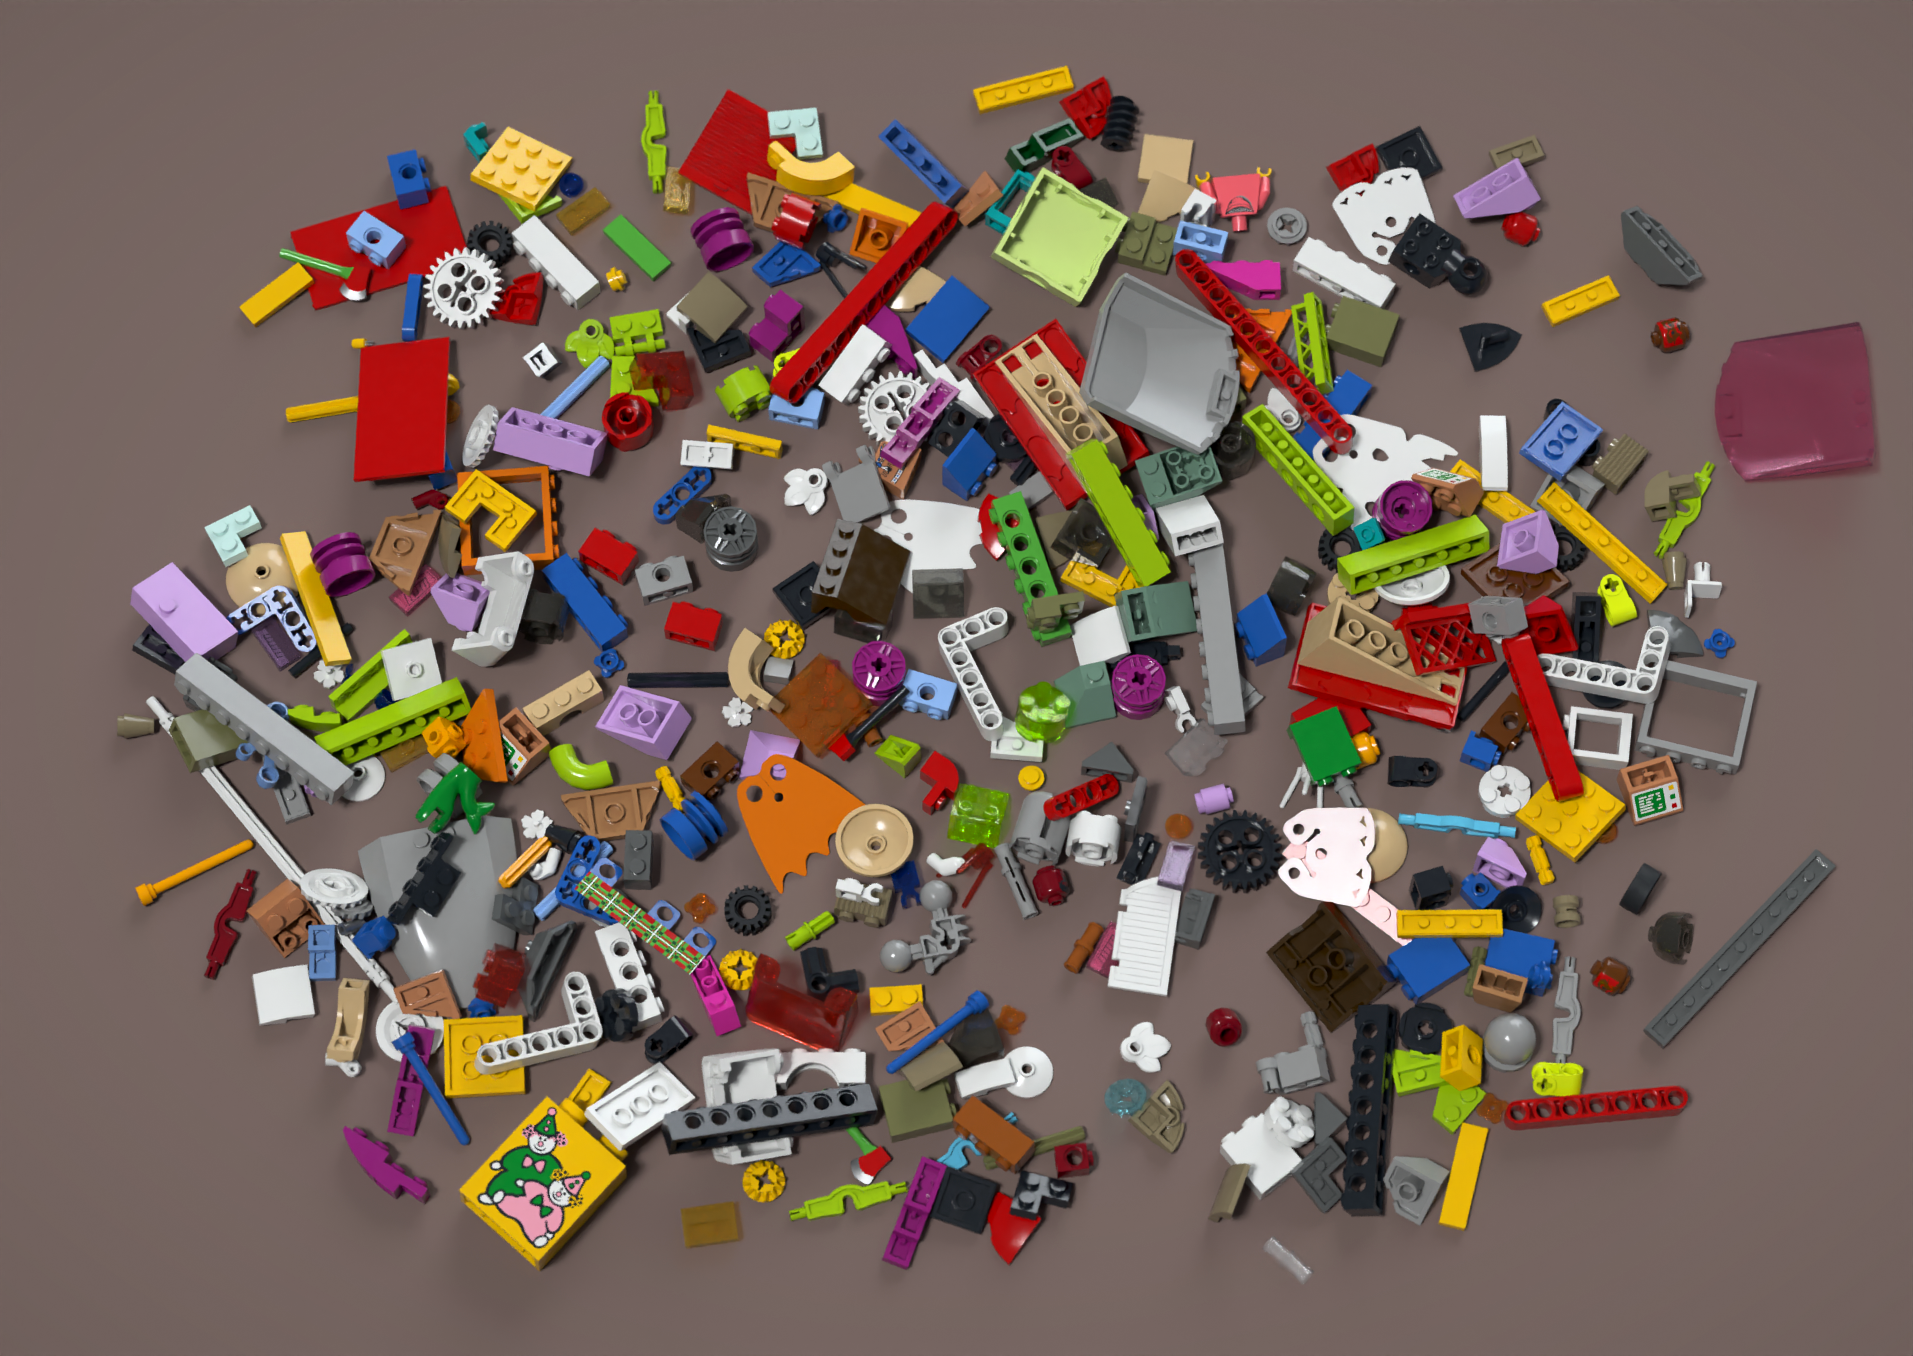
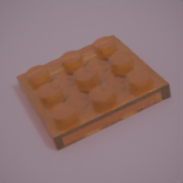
(820, 705)

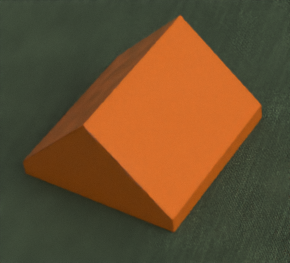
(875, 235)

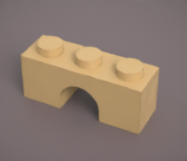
(578, 694)

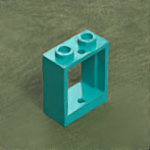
(994, 217)

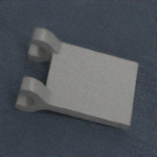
(859, 488)

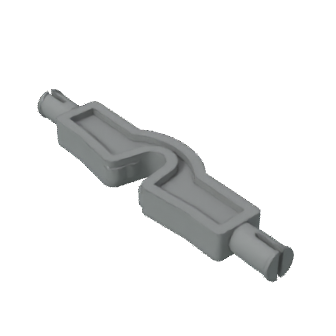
(1565, 1000)

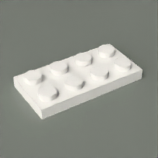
(639, 1106)

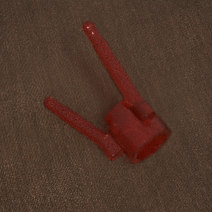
(976, 857)

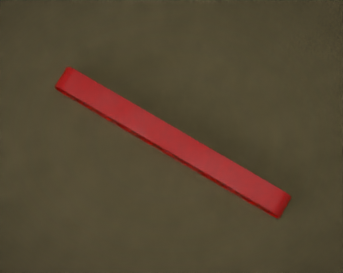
(863, 302)
(1265, 361)

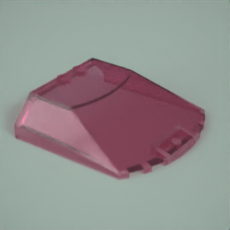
(1797, 404)

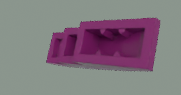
(919, 423)
(409, 1085)
(914, 1212)

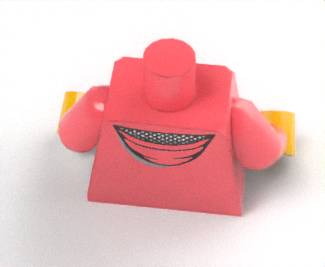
(1237, 195)

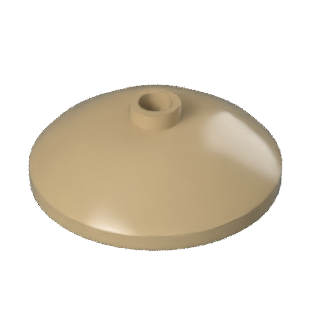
(245, 583)
(870, 827)
(1389, 847)

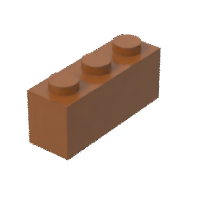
(993, 1135)

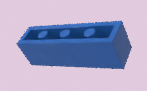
(923, 163)
(1347, 398)
(585, 603)

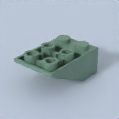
(1177, 475)
(1156, 611)

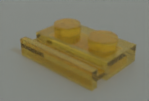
(709, 1225)

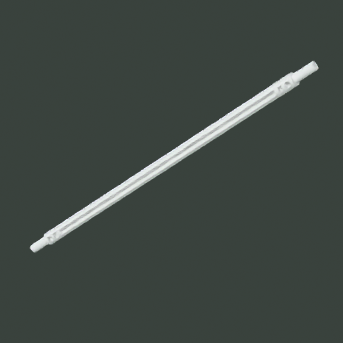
(280, 858)

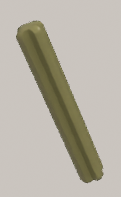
(1047, 1143)

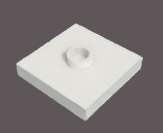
(411, 668)

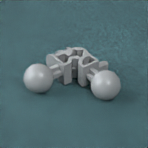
(936, 898)

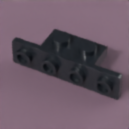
(429, 884)

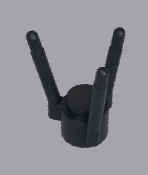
(831, 257)

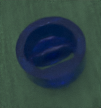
(383, 699)

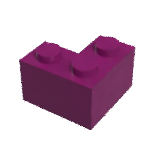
(780, 326)

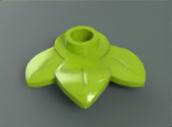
(590, 346)

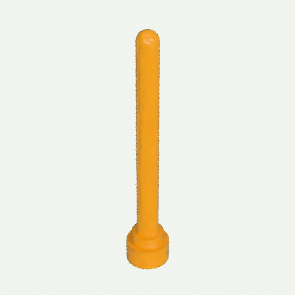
(148, 892)

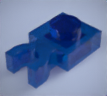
(905, 881)

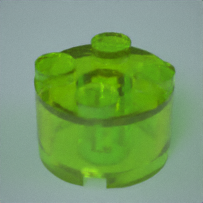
(1041, 713)

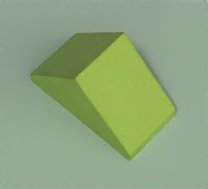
(899, 754)

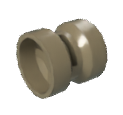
(1566, 911)

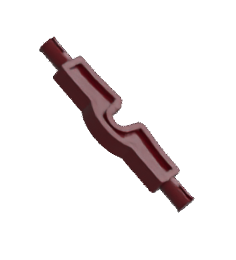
(235, 911)

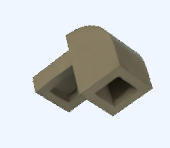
(1665, 490)

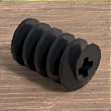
(1119, 124)

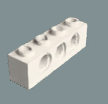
(609, 941)

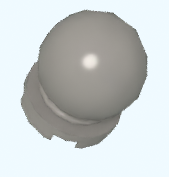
(1508, 1042)

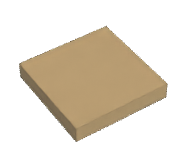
(1165, 155)

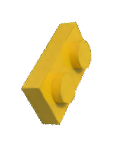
(894, 999)

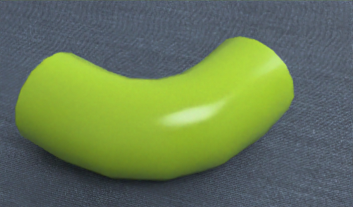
(579, 774)

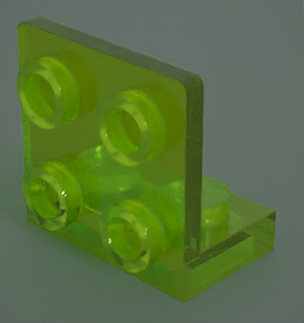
(977, 815)

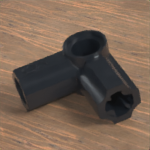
(816, 973)

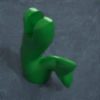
(443, 797)

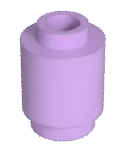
(1213, 799)

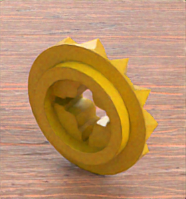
(789, 648)
(730, 976)
(768, 1191)

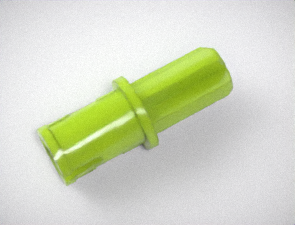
(809, 930)

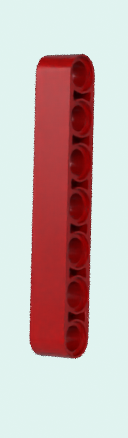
(1542, 717)
(1605, 1100)

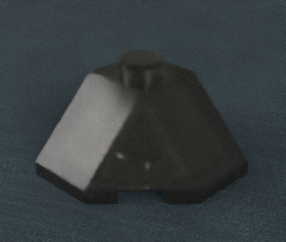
(693, 516)
(1083, 536)
(976, 1041)

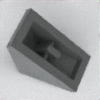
(1108, 761)
(1327, 1119)

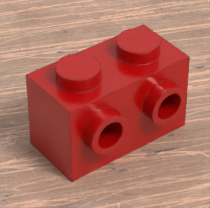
(609, 555)
(693, 625)

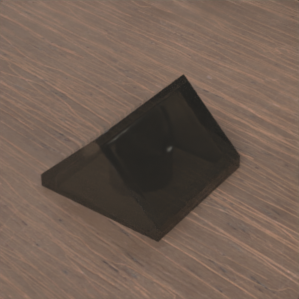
(938, 593)

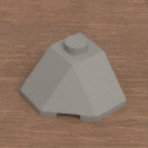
(1414, 1185)

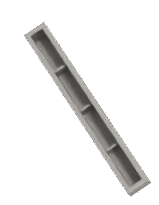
(1218, 640)
(263, 729)

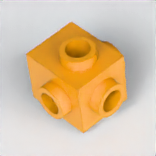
(443, 737)

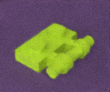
(635, 327)

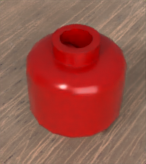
(1520, 228)

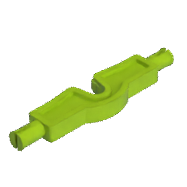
(654, 152)
(1676, 525)
(833, 1204)

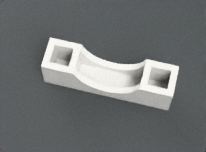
(844, 1067)

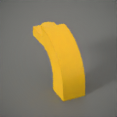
(810, 178)

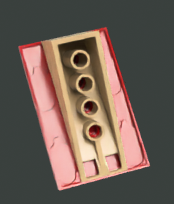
(1040, 402)
(1367, 665)

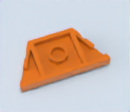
(1274, 325)
(483, 740)

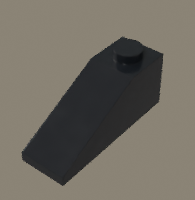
(1586, 625)

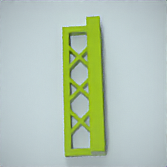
(1318, 342)
(362, 687)

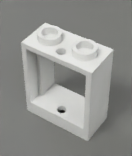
(1598, 759)

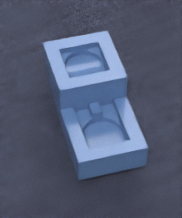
(322, 952)

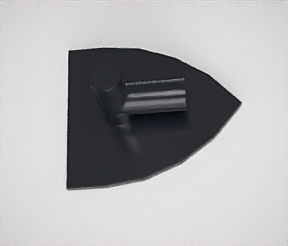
(1488, 343)

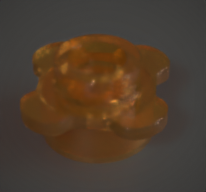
(699, 915)
(1009, 1012)
(1491, 1115)

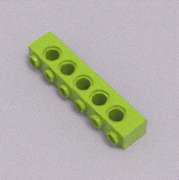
(1299, 471)

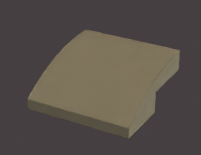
(712, 307)
(930, 1066)
(1229, 1192)

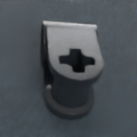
(1408, 772)
(670, 1037)

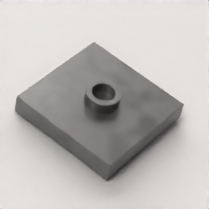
(1134, 809)

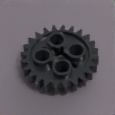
(1243, 873)

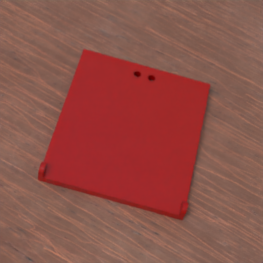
(732, 147)

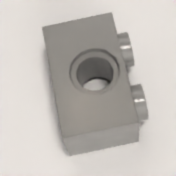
(656, 591)
(1498, 616)

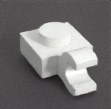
(1176, 702)
(854, 891)

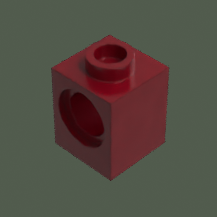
(1066, 1170)

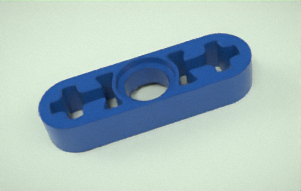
(412, 307)
(700, 488)

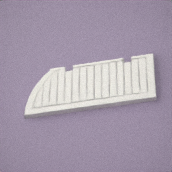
(1145, 938)

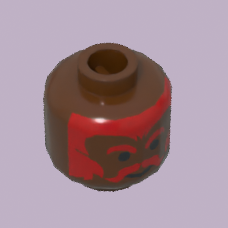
(1670, 335)
(1610, 976)

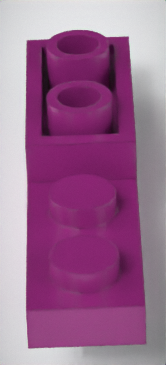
(375, 1162)

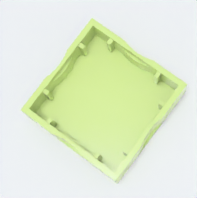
(1059, 237)

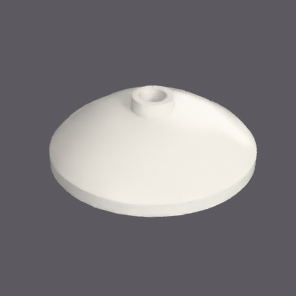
(1417, 588)

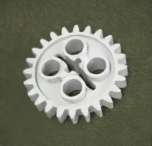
(481, 300)
(877, 419)

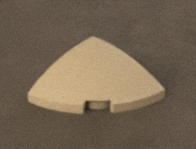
(1164, 196)
(915, 291)

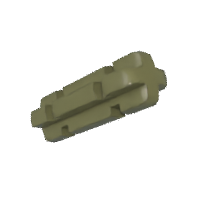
(1478, 956)

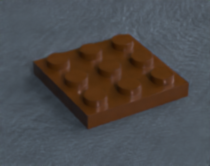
(1494, 581)

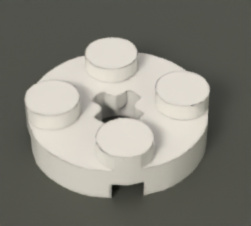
(1499, 777)
(1290, 1122)

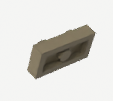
(1526, 150)

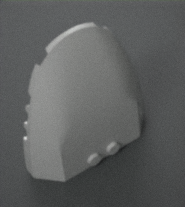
(464, 922)

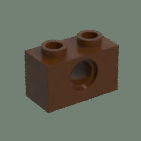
(1494, 729)
(714, 759)

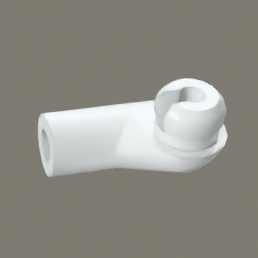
(945, 866)
(546, 868)
(351, 1068)

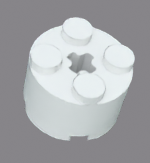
(1093, 838)

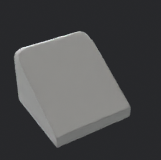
(778, 670)

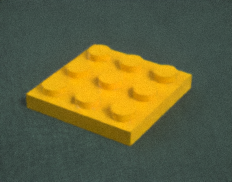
(521, 169)
(1572, 823)
(461, 1044)

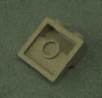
(1146, 244)
(1046, 611)

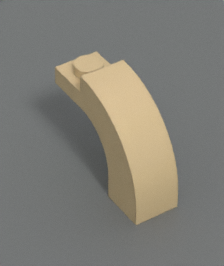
(745, 668)
(350, 1020)

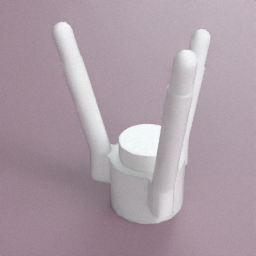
(1303, 774)

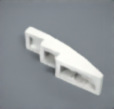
(967, 391)

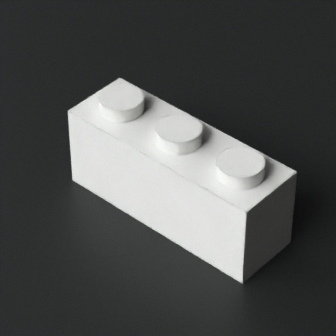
(855, 365)

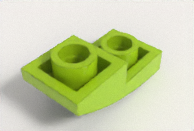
(306, 718)

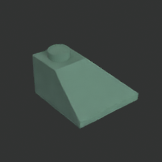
(1088, 693)

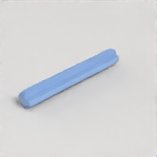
(577, 388)
(550, 902)

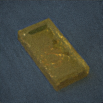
(676, 192)
(583, 211)
(404, 752)

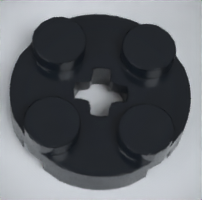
(1005, 450)
(1414, 1018)
(613, 1026)

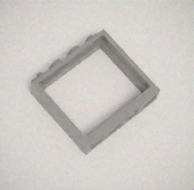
(1696, 757)

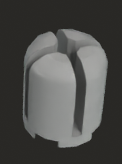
(1036, 835)

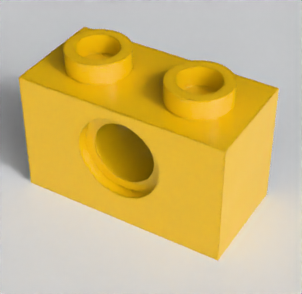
(1461, 1057)

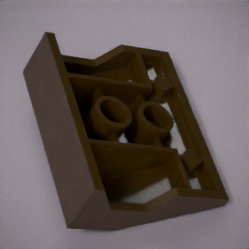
(860, 574)
(1331, 966)

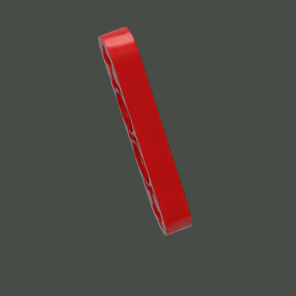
(1081, 797)

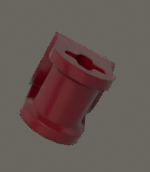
(1072, 170)
(977, 357)

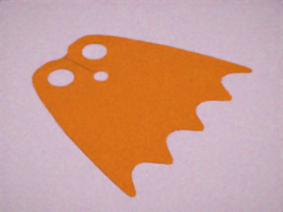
(799, 823)

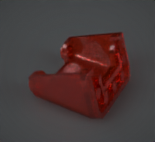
(797, 1014)

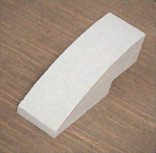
(1493, 453)

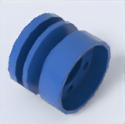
(698, 822)

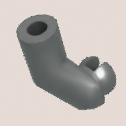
(351, 926)

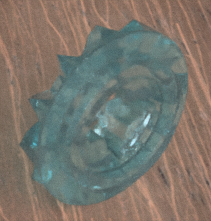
(1125, 1088)

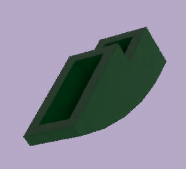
(1041, 145)

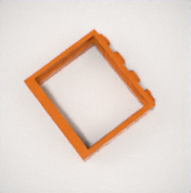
(516, 475)

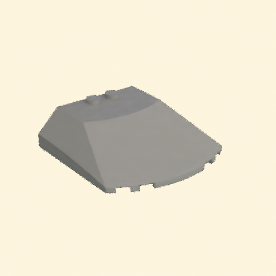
(1161, 366)

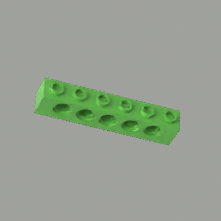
(1015, 507)

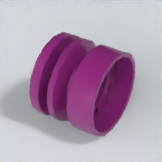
(722, 239)
(1413, 503)
(342, 564)
(874, 684)
(1133, 699)

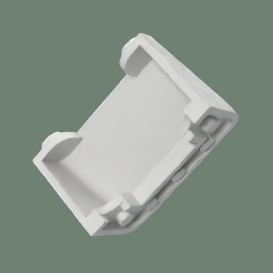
(509, 581)
(737, 1079)

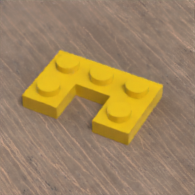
(511, 511)
(1096, 583)

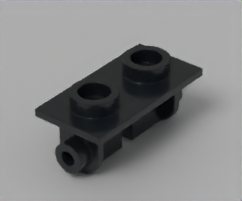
(1139, 859)

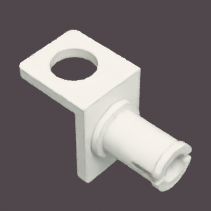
(1700, 587)

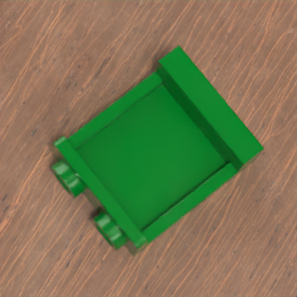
(1325, 746)

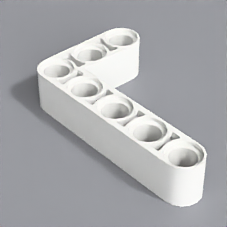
(969, 671)
(1611, 674)
(549, 1037)

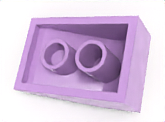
(1499, 193)
(644, 721)

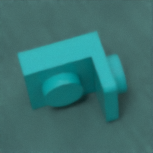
(475, 140)
(1369, 534)

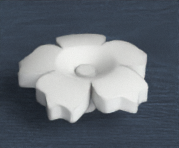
(329, 675)
(737, 713)
(536, 825)

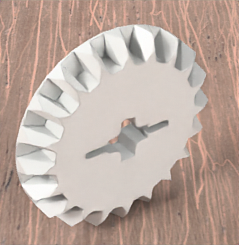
(480, 436)
(333, 888)
(389, 1030)

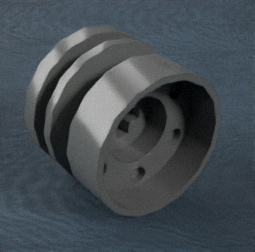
(730, 551)

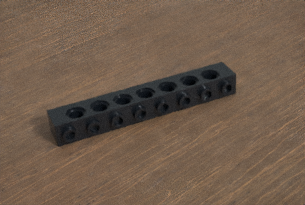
(758, 1126)
(1369, 1200)

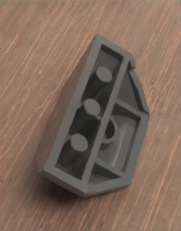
(1657, 249)
(542, 965)

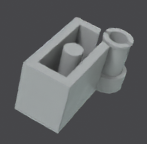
(1293, 1071)

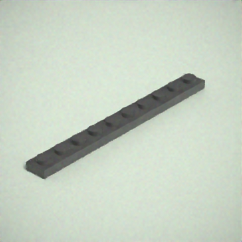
(1739, 948)

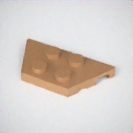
(767, 197)
(403, 547)
(613, 810)

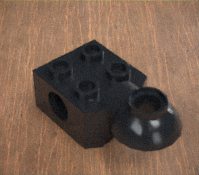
(1432, 253)

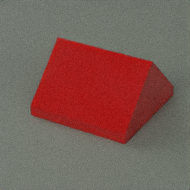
(1548, 627)

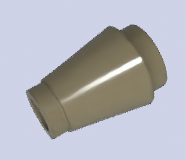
(1674, 568)
(134, 725)

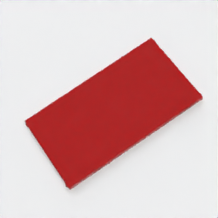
(427, 231)
(402, 409)

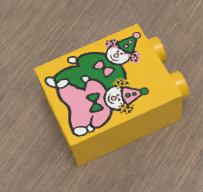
(545, 1181)

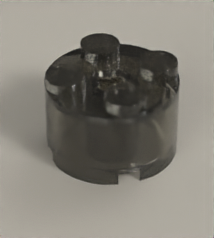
(1240, 459)
(1290, 586)
(544, 617)

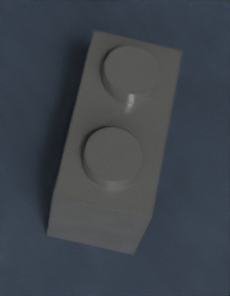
(638, 860)

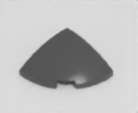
(1682, 638)

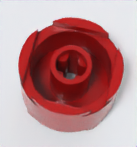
(796, 220)
(628, 434)

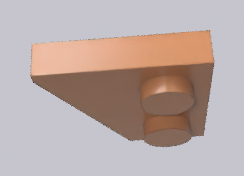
(978, 199)
(428, 996)
(906, 1028)

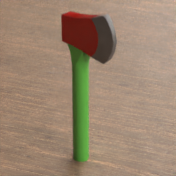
(356, 277)
(873, 1161)

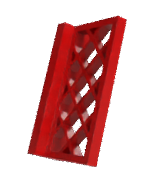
(1436, 618)

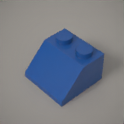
(969, 466)
(1261, 631)

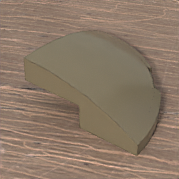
(1048, 529)
(447, 541)
(1161, 1118)

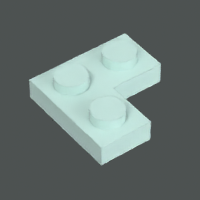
(802, 125)
(228, 531)

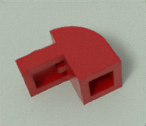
(944, 779)

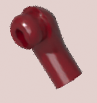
(432, 497)

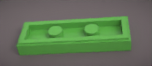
(637, 247)

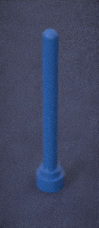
(976, 1003)
(405, 1045)

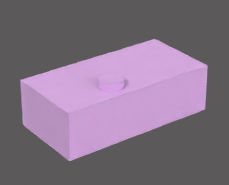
(550, 441)
(183, 615)

